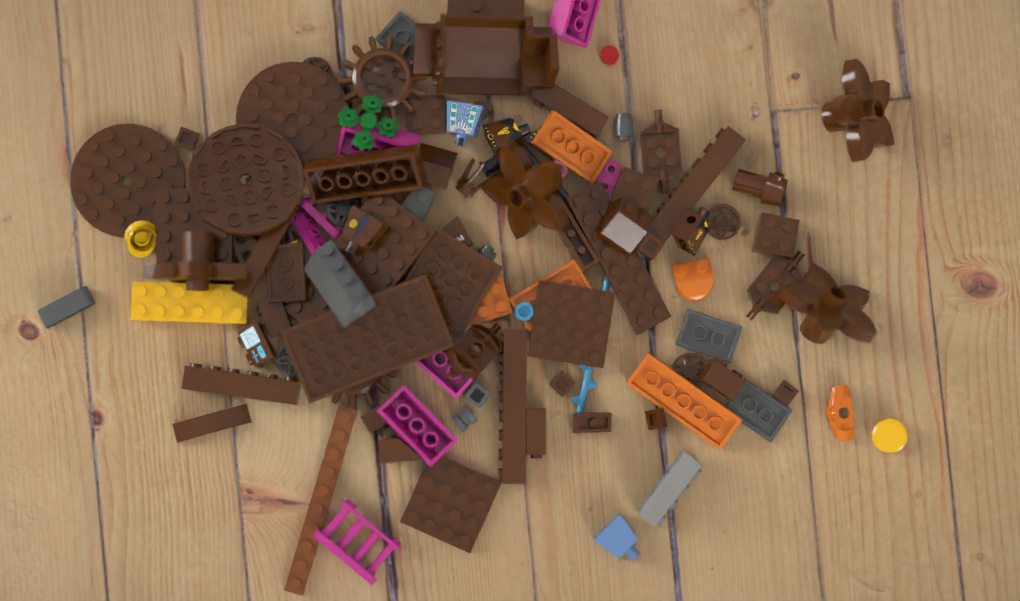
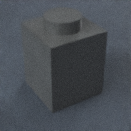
(477, 395)

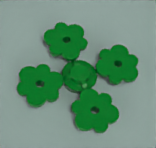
(368, 122)

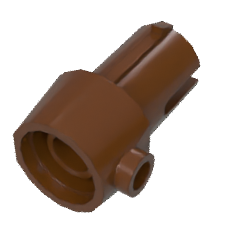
(769, 189)

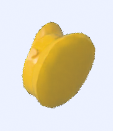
(141, 238)
(889, 435)

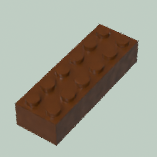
(365, 174)

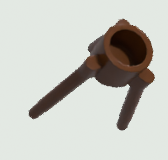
(466, 186)

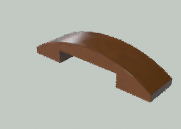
(212, 423)

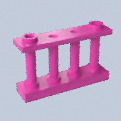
(339, 548)

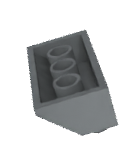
(338, 284)

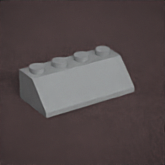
(668, 488)

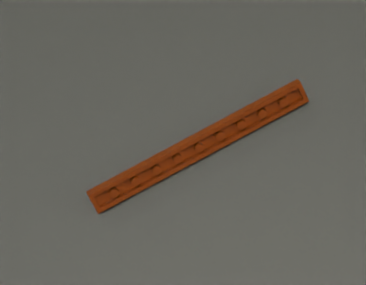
(320, 499)

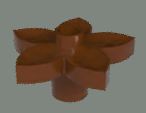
(860, 112)
(527, 191)
(197, 265)
(829, 307)

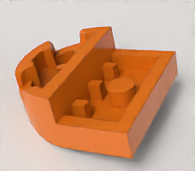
(693, 279)

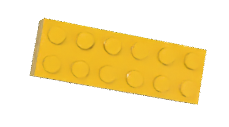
(175, 304)

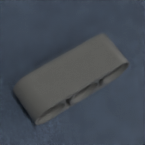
(66, 307)

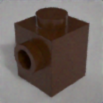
(374, 421)

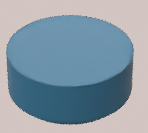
(524, 311)

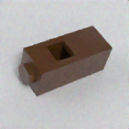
(536, 432)

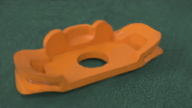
(839, 398)

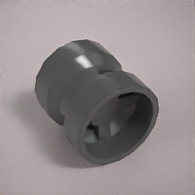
(464, 418)

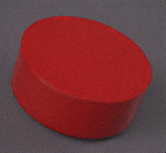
(609, 55)

